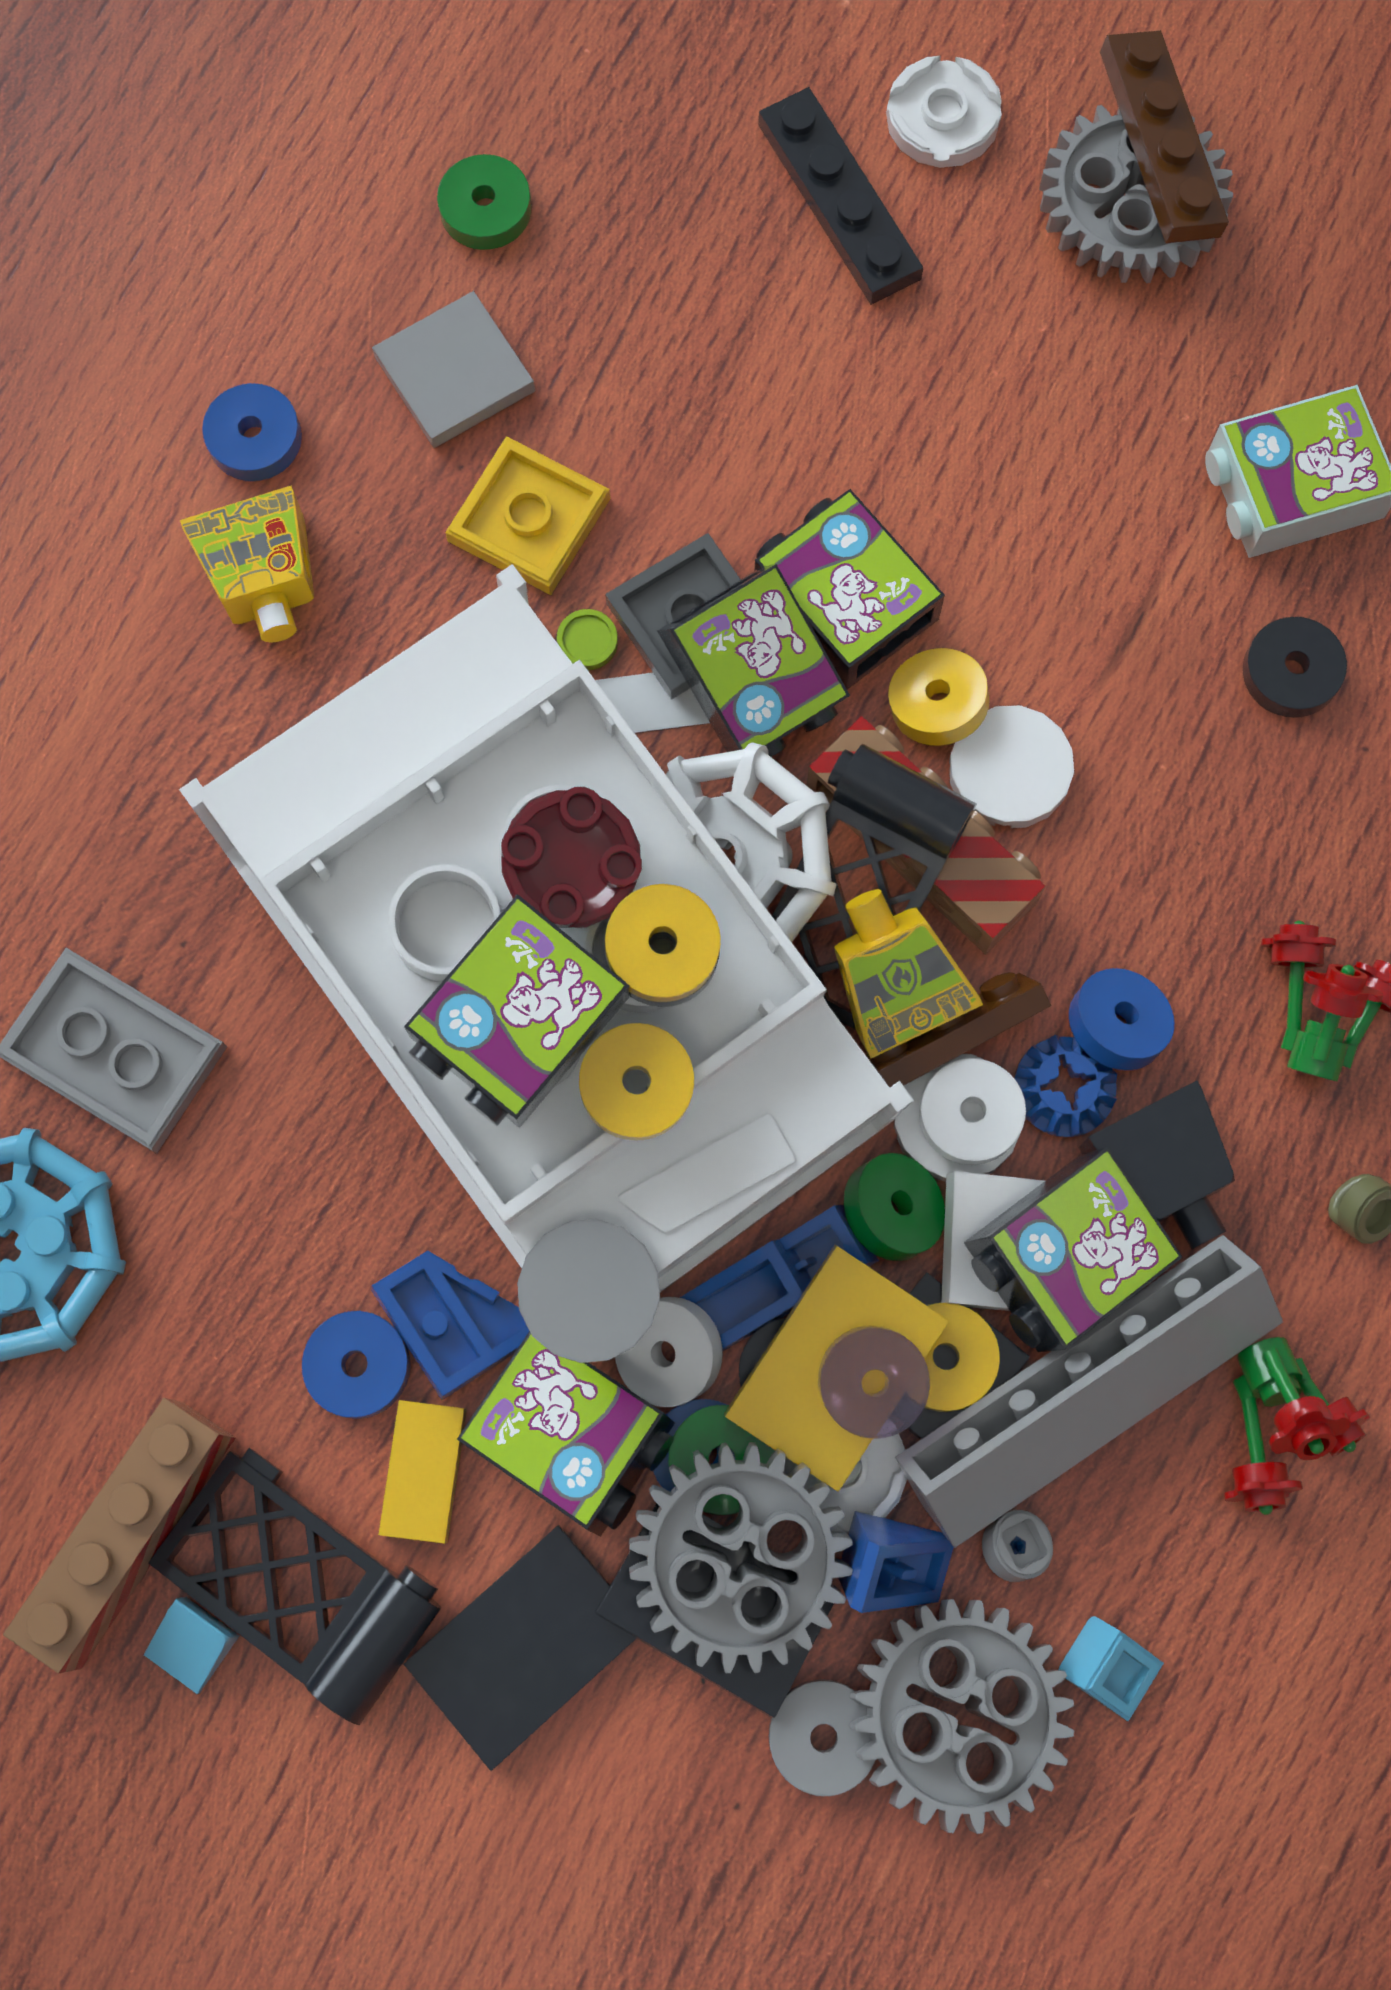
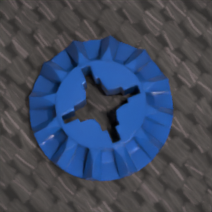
(1050, 1109)

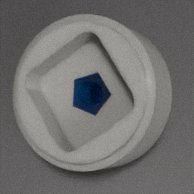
(1017, 1546)

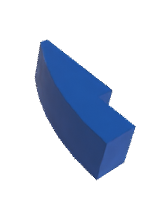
(774, 1276)

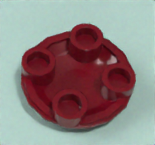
(571, 857)

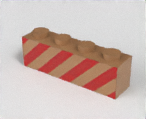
(981, 884)
(119, 1536)

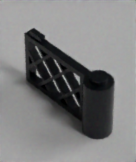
(898, 810)
(368, 1634)

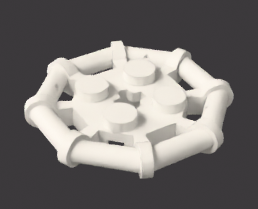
(756, 834)

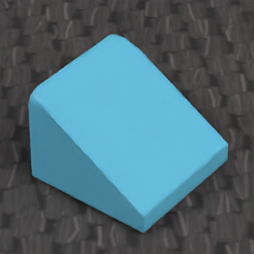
(190, 1644)
(1110, 1667)

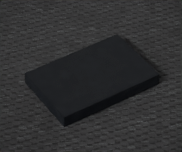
(520, 1648)
(760, 1690)

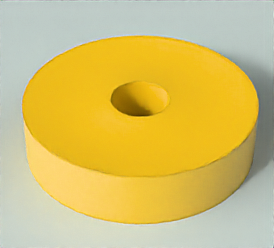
(941, 720)
(671, 911)
(628, 1049)
(976, 1360)

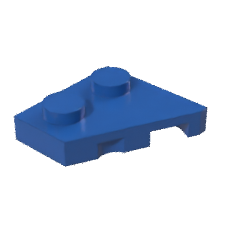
(449, 1321)

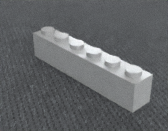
(1090, 1391)

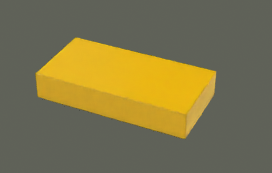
(422, 1472)

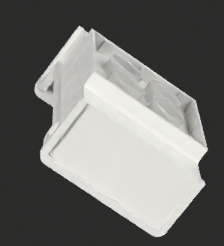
(383, 867)

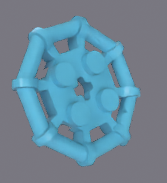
(47, 1244)

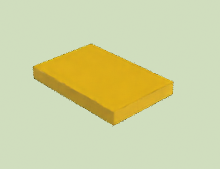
(782, 1393)

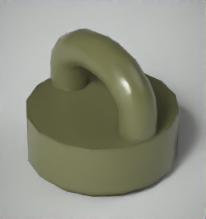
(1363, 1208)

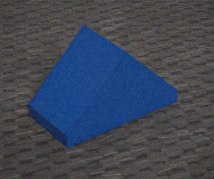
(893, 1564)

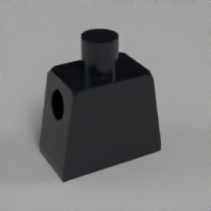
(1173, 1160)

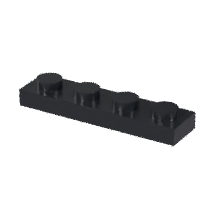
(840, 195)

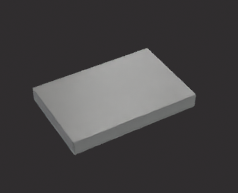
(111, 1050)

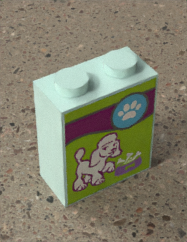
(1301, 471)

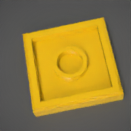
(528, 515)

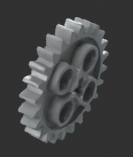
(1104, 157)
(715, 1615)
(939, 1771)

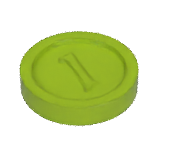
(588, 637)

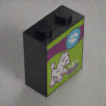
(854, 585)
(755, 663)
(515, 1013)
(1071, 1251)
(569, 1435)

